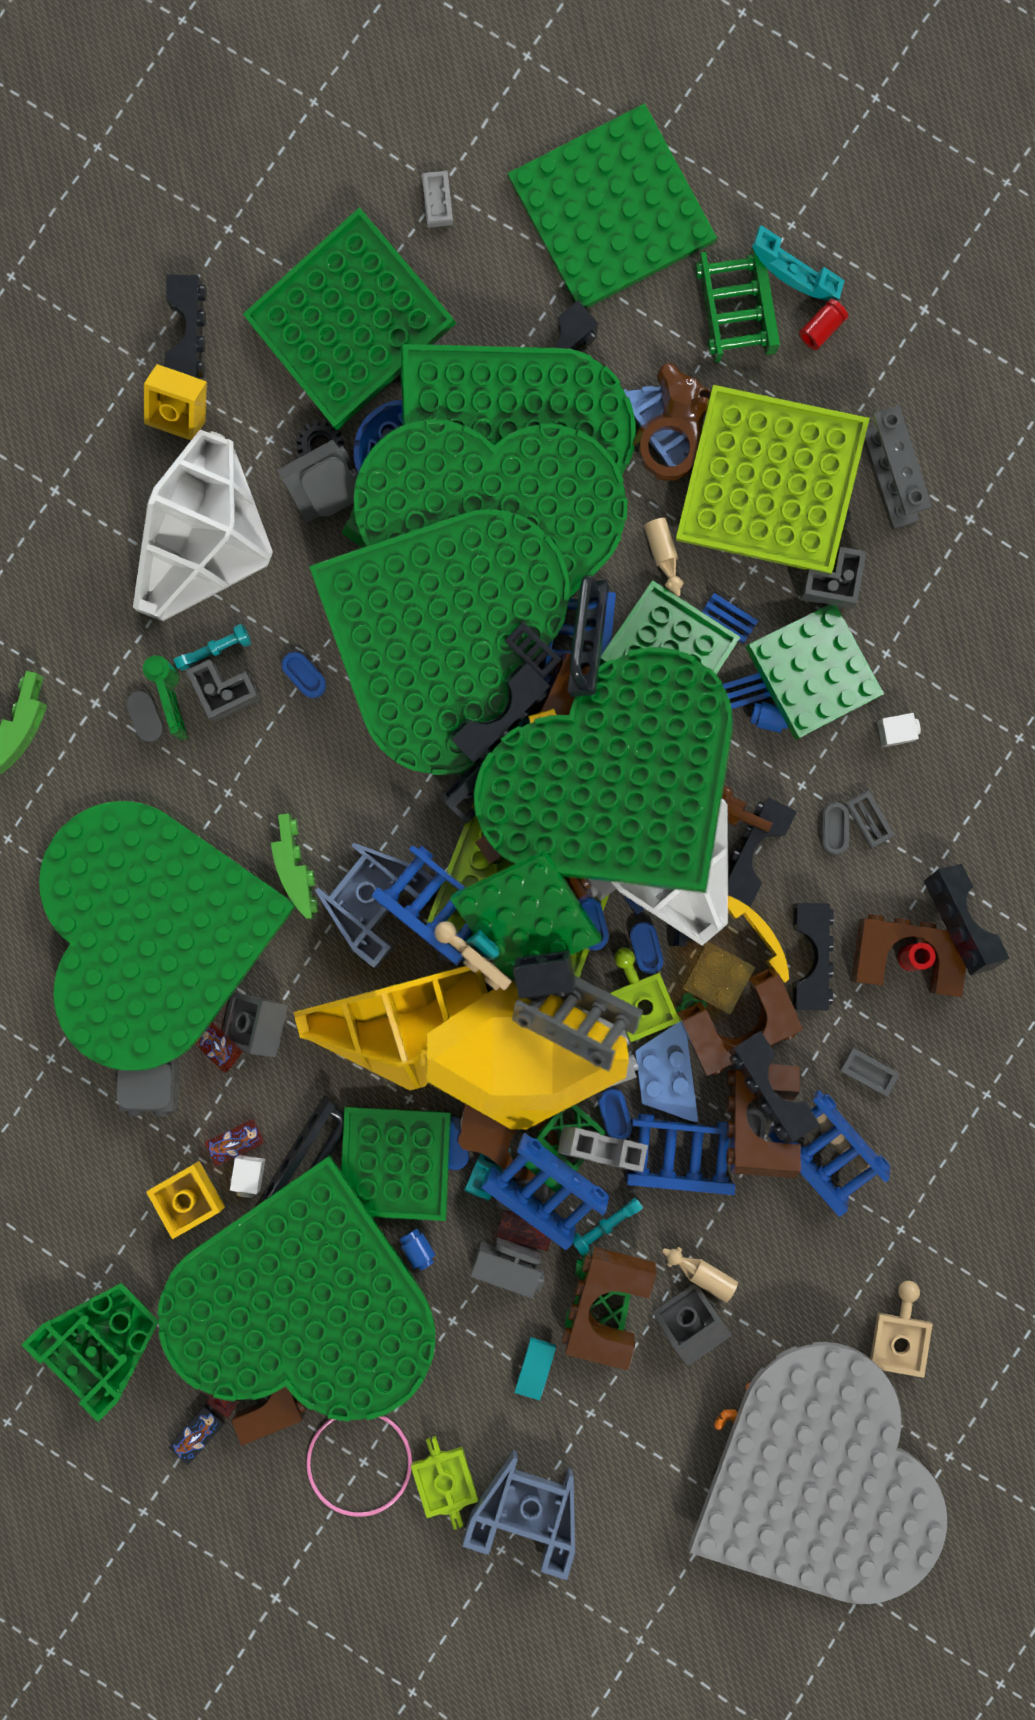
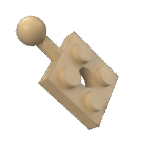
(446, 933)
(890, 1328)

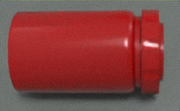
(823, 324)
(916, 957)

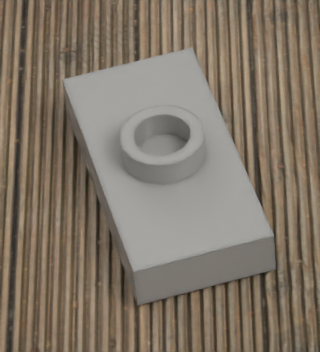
(437, 199)

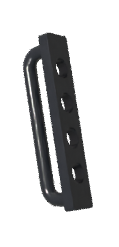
(589, 591)
(303, 1143)

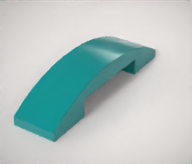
(793, 272)

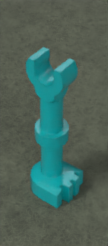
(214, 647)
(605, 1226)

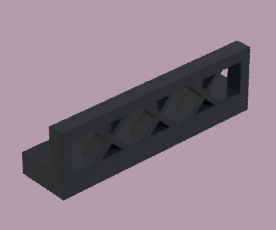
(465, 784)

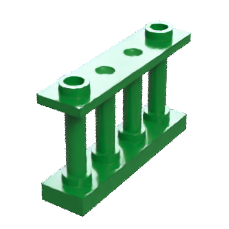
(763, 311)

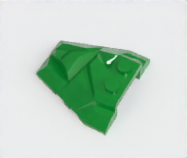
(96, 1346)

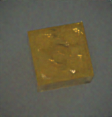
(717, 977)

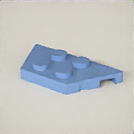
(667, 443)
(667, 1073)

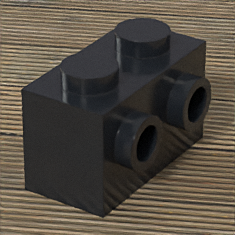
(544, 975)

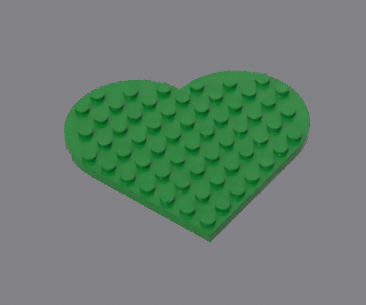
(517, 388)
(539, 472)
(429, 623)
(620, 782)
(153, 932)
(300, 1301)

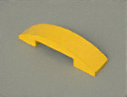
(778, 959)

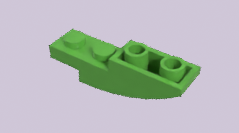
(27, 718)
(294, 878)

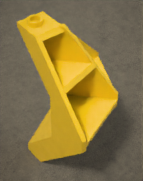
(391, 1024)
(510, 1069)

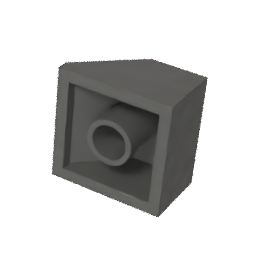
(255, 1023)
(691, 1324)

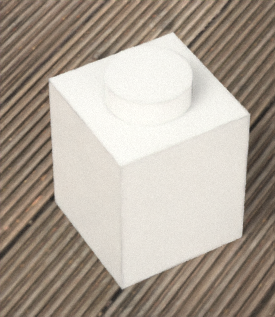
(898, 729)
(247, 1175)

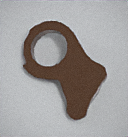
(684, 411)
(492, 1138)

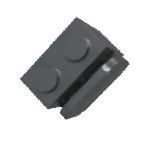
(320, 481)
(149, 1090)
(509, 1267)

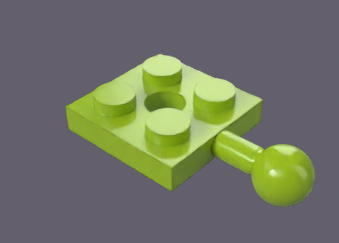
(649, 988)

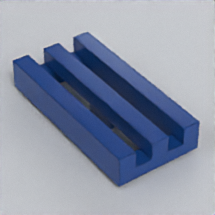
(734, 610)
(748, 679)

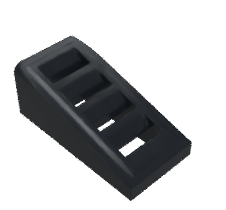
(516, 634)

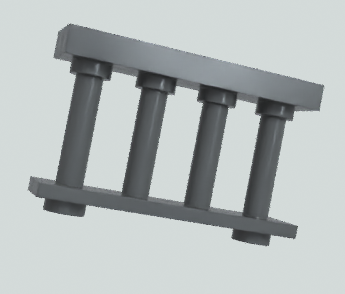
(896, 468)
(599, 1004)

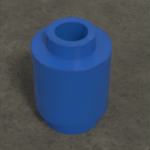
(767, 717)
(417, 1249)

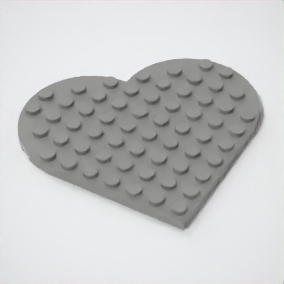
(818, 1483)

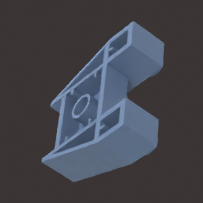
(358, 912)
(529, 1509)

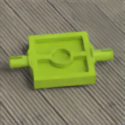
(444, 1482)

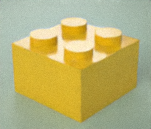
(174, 402)
(185, 1199)

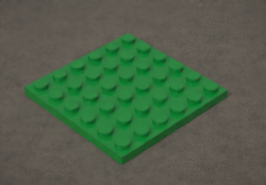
(612, 207)
(345, 316)

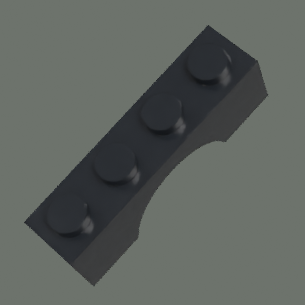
(186, 297)
(576, 328)
(524, 689)
(742, 880)
(814, 923)
(978, 948)
(790, 1118)

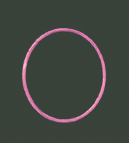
(359, 1514)

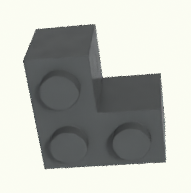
(841, 586)
(219, 696)

